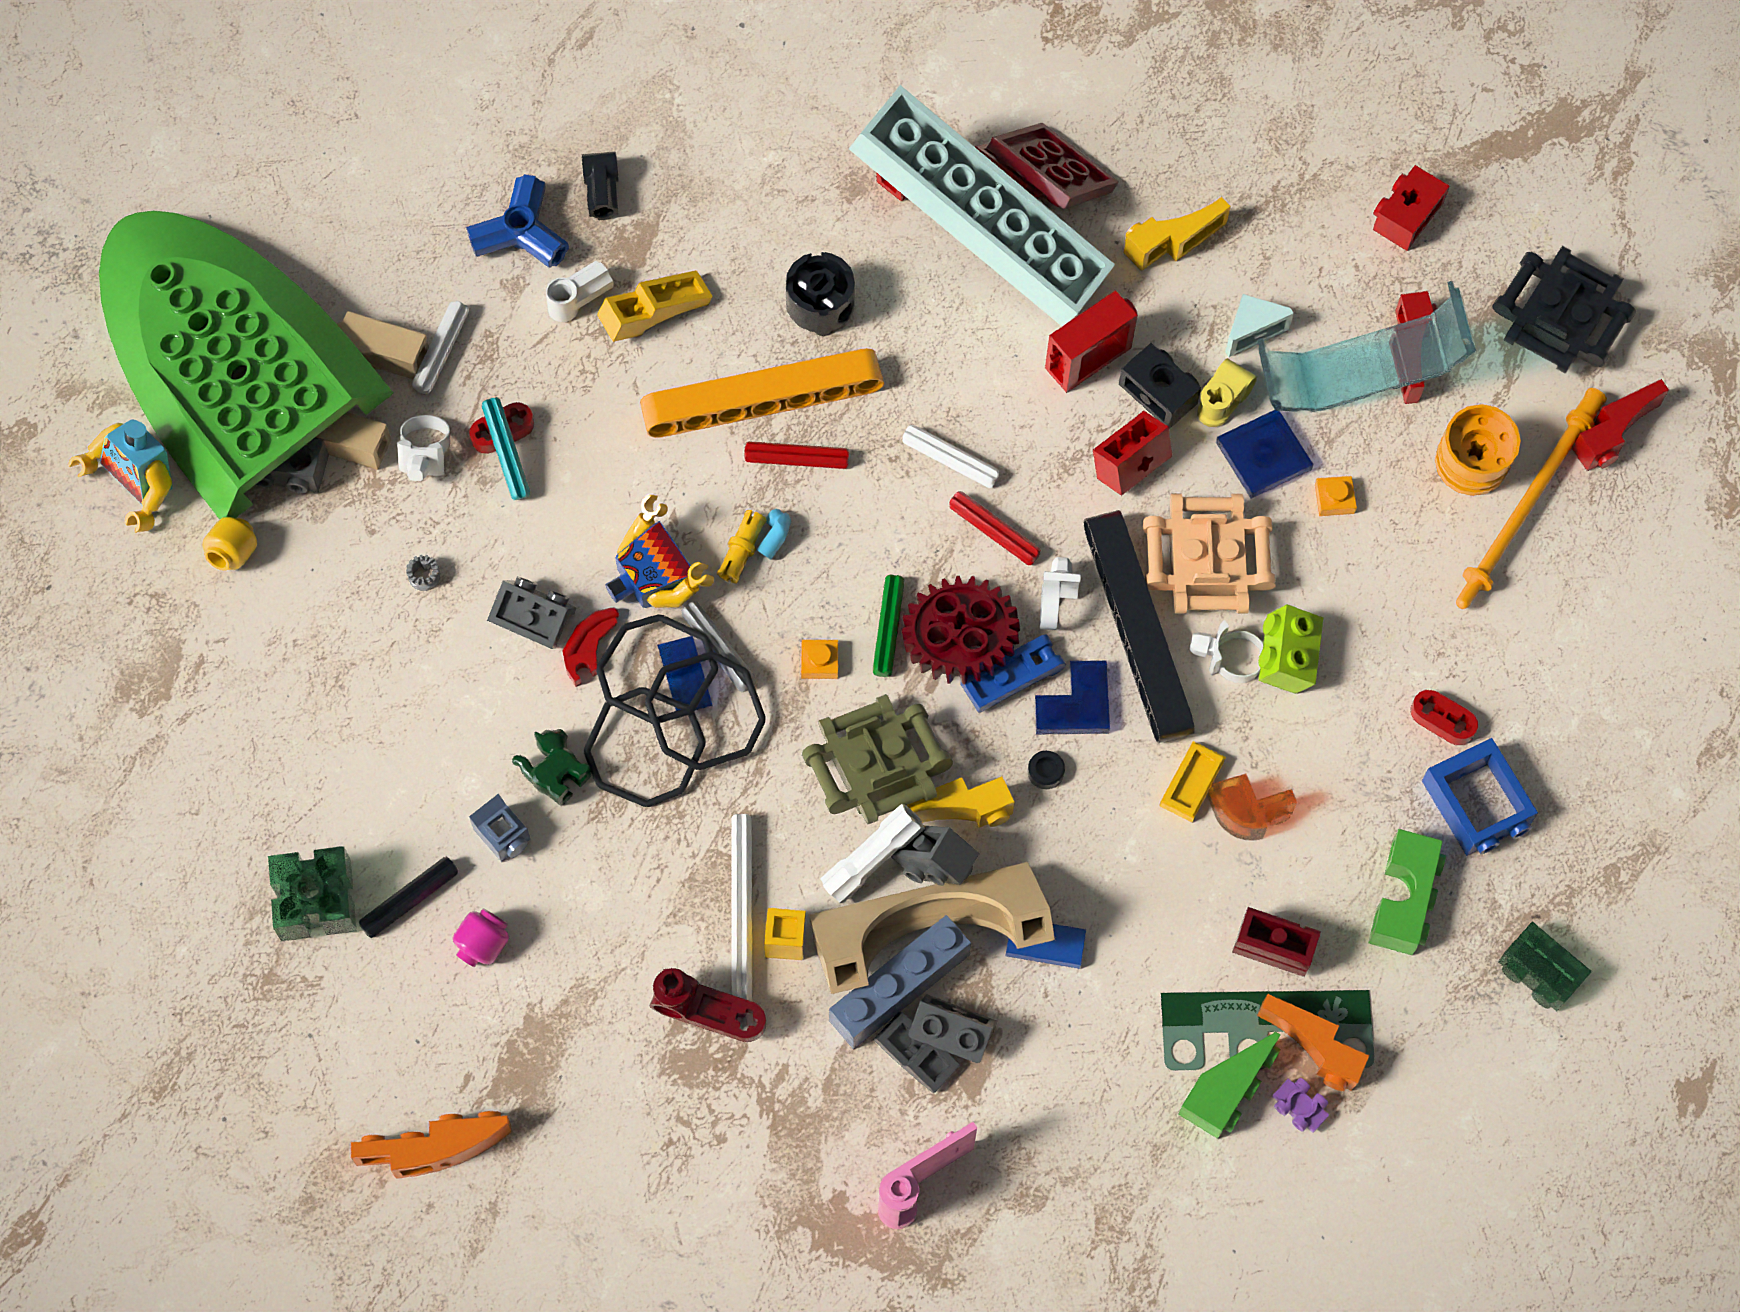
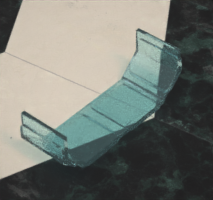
(1370, 361)

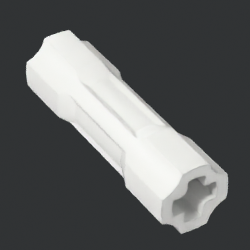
(852, 872)

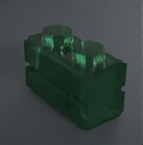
(1543, 967)

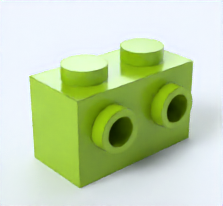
(1290, 649)

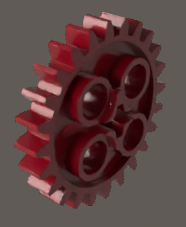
(961, 629)

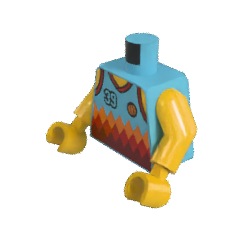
(135, 462)

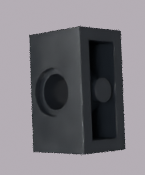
(1164, 403)

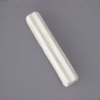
(440, 347)
(950, 456)

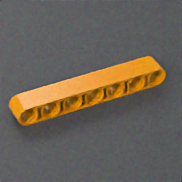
(761, 393)

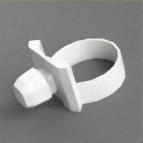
(425, 460)
(1057, 584)
(1203, 644)

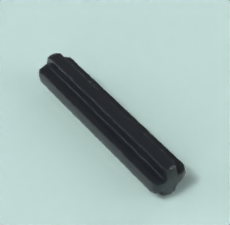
(408, 897)

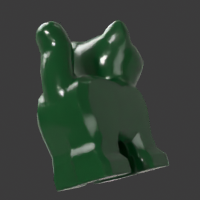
(556, 768)

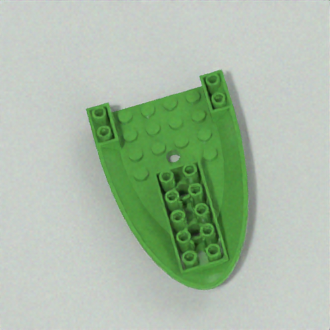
(296, 357)

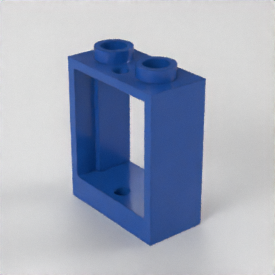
(1485, 753)

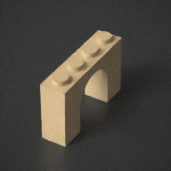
(386, 349)

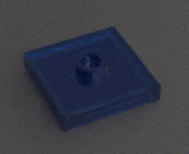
(1264, 453)

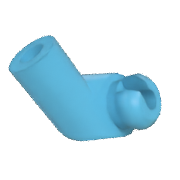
(777, 535)

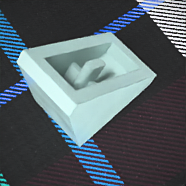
(1256, 321)

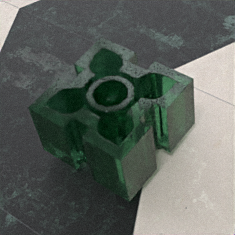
(295, 879)

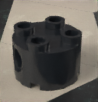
(820, 292)

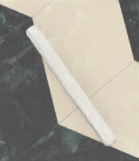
(742, 911)

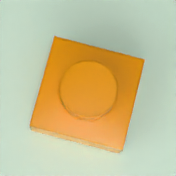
(1335, 496)
(819, 659)

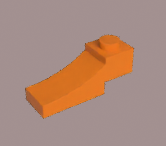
(1336, 1062)

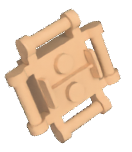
(1208, 554)

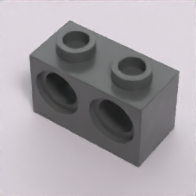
(305, 479)

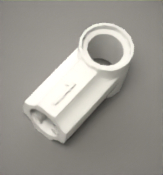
(578, 289)

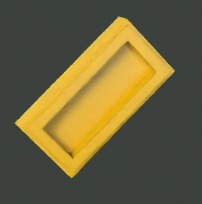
(1192, 781)

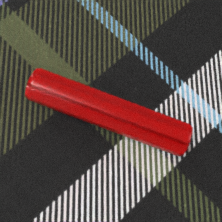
(796, 455)
(994, 528)

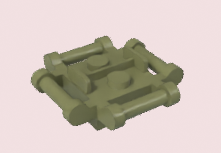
(876, 759)

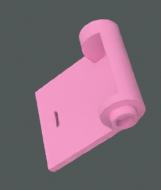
(900, 1187)

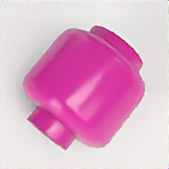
(480, 938)

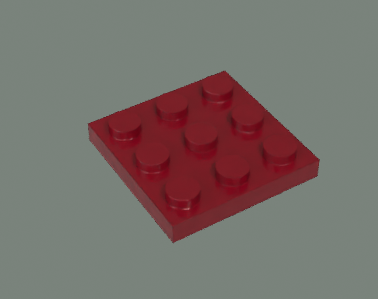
(1052, 165)

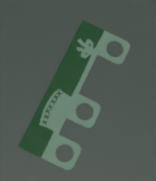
(1193, 1013)

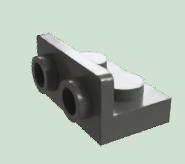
(531, 612)
(952, 1028)

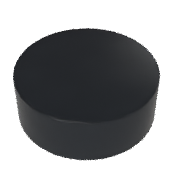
(1046, 769)

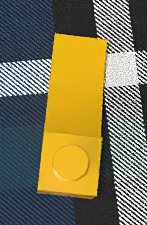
(1174, 236)
(652, 303)
(984, 804)

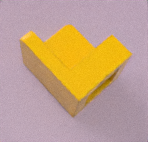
(784, 934)

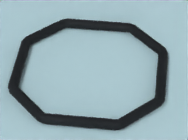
(642, 622)
(658, 730)
(621, 793)

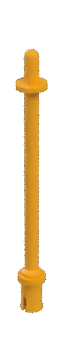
(1578, 421)

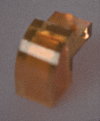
(1242, 813)

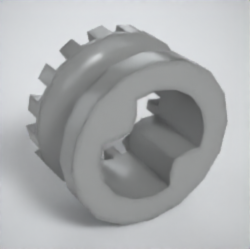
(427, 563)

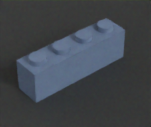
(900, 981)

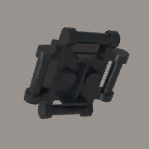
(1563, 310)

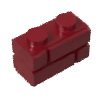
(1276, 942)

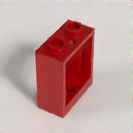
(1091, 341)

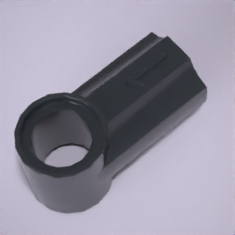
(600, 176)

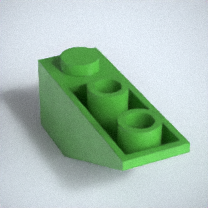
(1220, 1089)

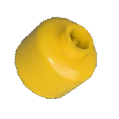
(229, 543)

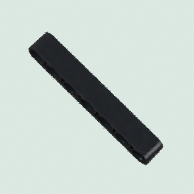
(1139, 627)

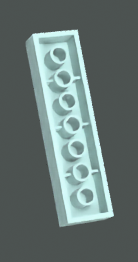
(981, 206)

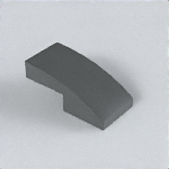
(920, 1060)

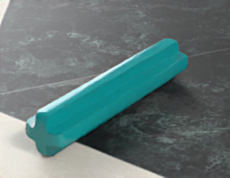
(505, 448)

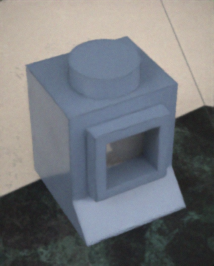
(500, 828)

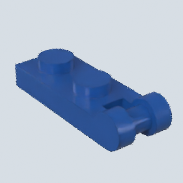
(1016, 675)

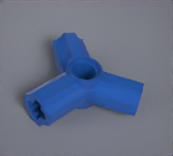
(523, 210)

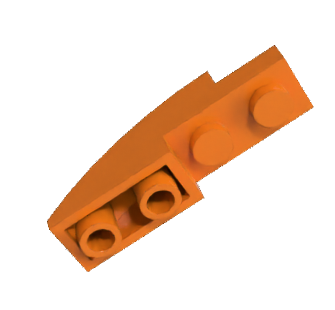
(449, 1144)

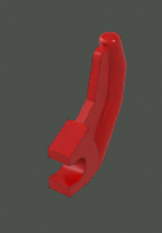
(583, 643)

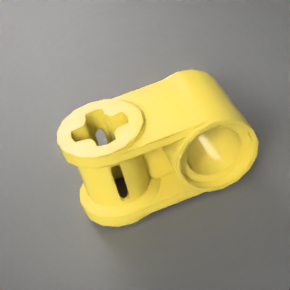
(1224, 393)

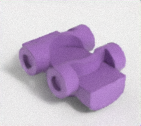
(1306, 1111)

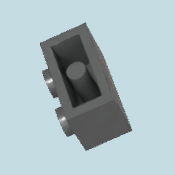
(937, 857)

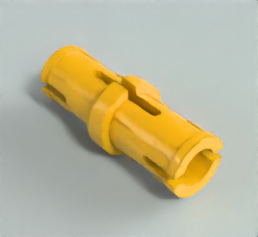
(741, 546)

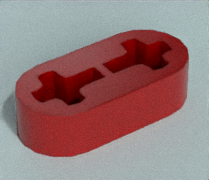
(517, 431)
(1444, 717)

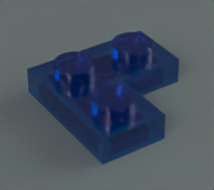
(1082, 711)

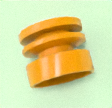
(1484, 434)

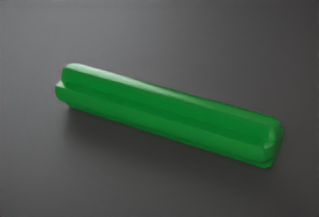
(888, 626)

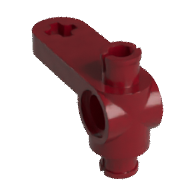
(690, 1002)

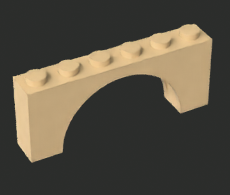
(997, 899)

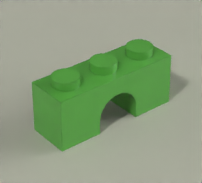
(1415, 862)

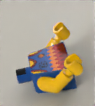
(654, 565)

